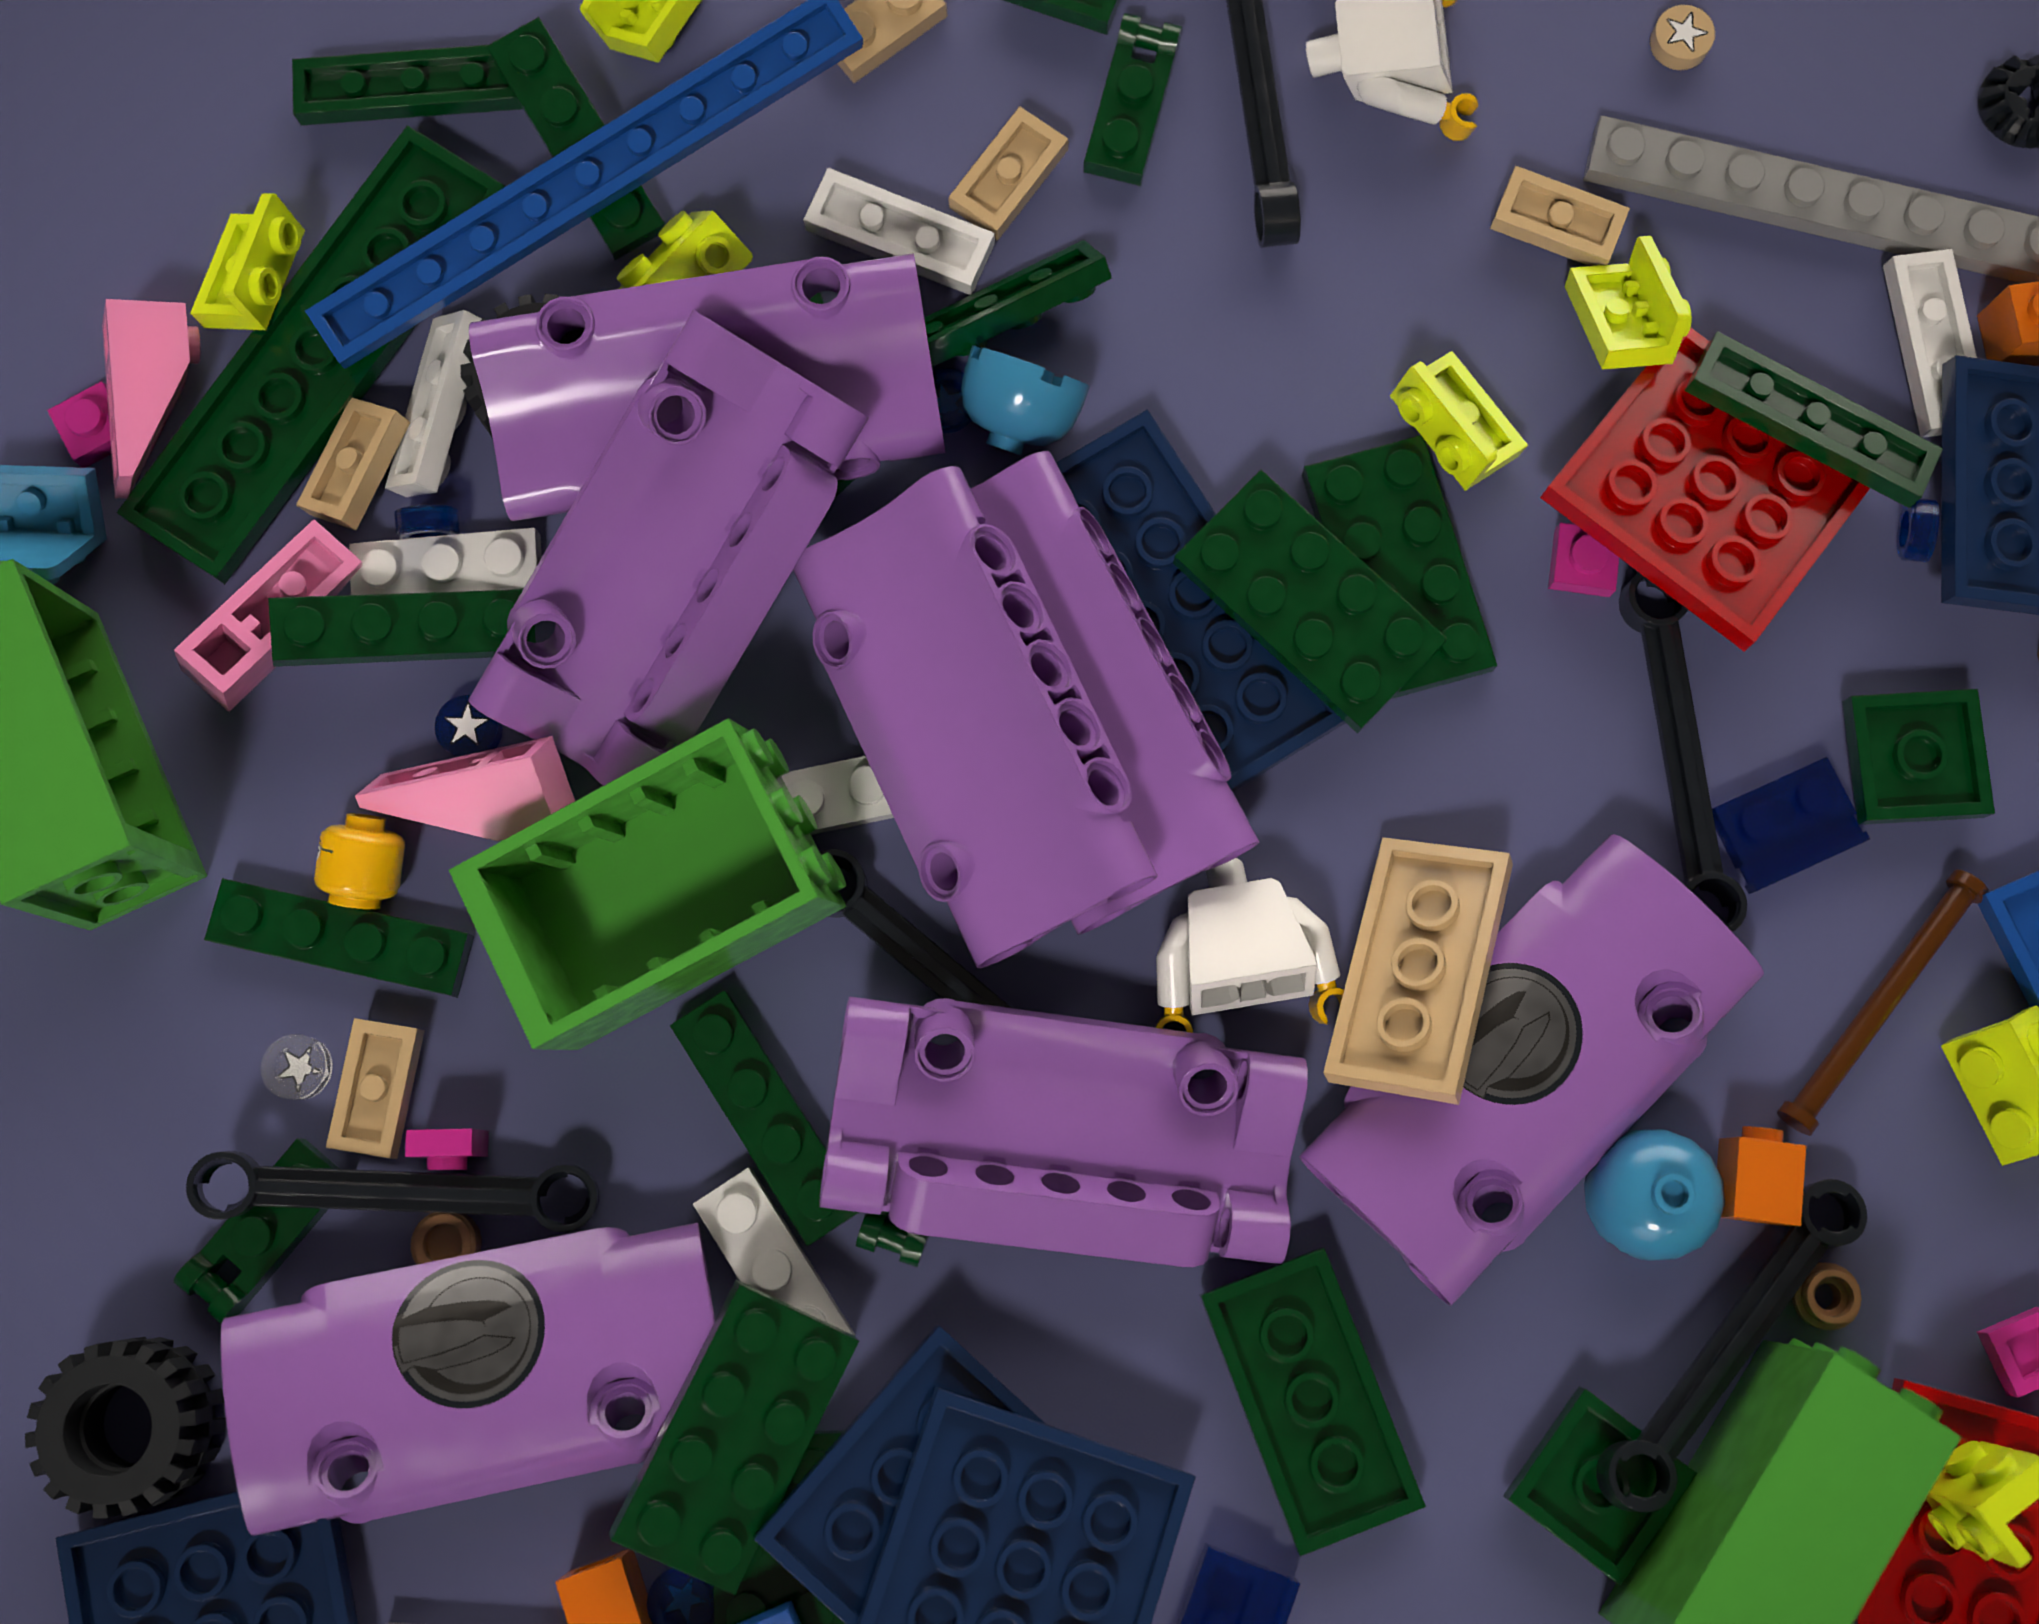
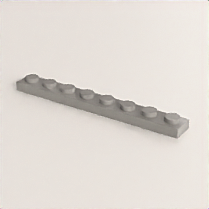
(1812, 199)

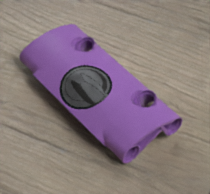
(1553, 1071)
(462, 1375)

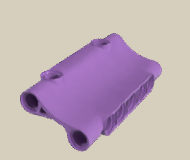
(562, 402)
(670, 555)
(1146, 709)
(972, 718)
(1062, 1133)

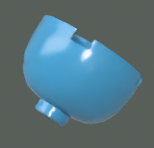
(1019, 400)
(1655, 1195)

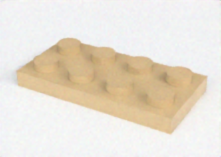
(1419, 970)

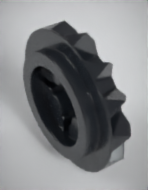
(2002, 106)

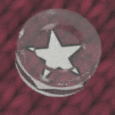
(296, 1067)

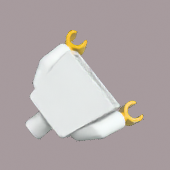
(1395, 60)
(1243, 950)

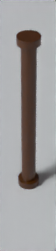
(1962, 892)

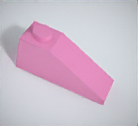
(145, 373)
(233, 645)
(477, 793)

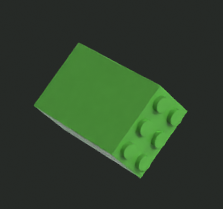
(80, 784)
(649, 887)
(1791, 1497)

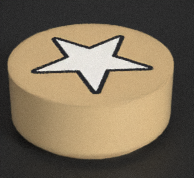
(1682, 37)

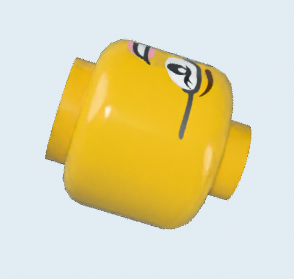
(359, 862)

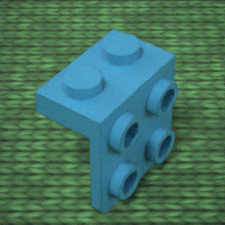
(49, 517)

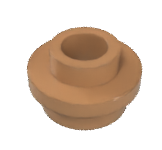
(1845, 1300)

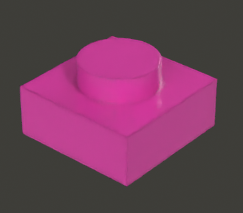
(84, 425)
(1581, 563)
(446, 1147)
(2015, 1351)

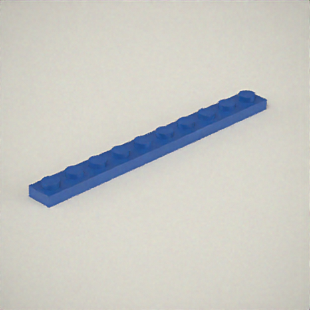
(584, 179)

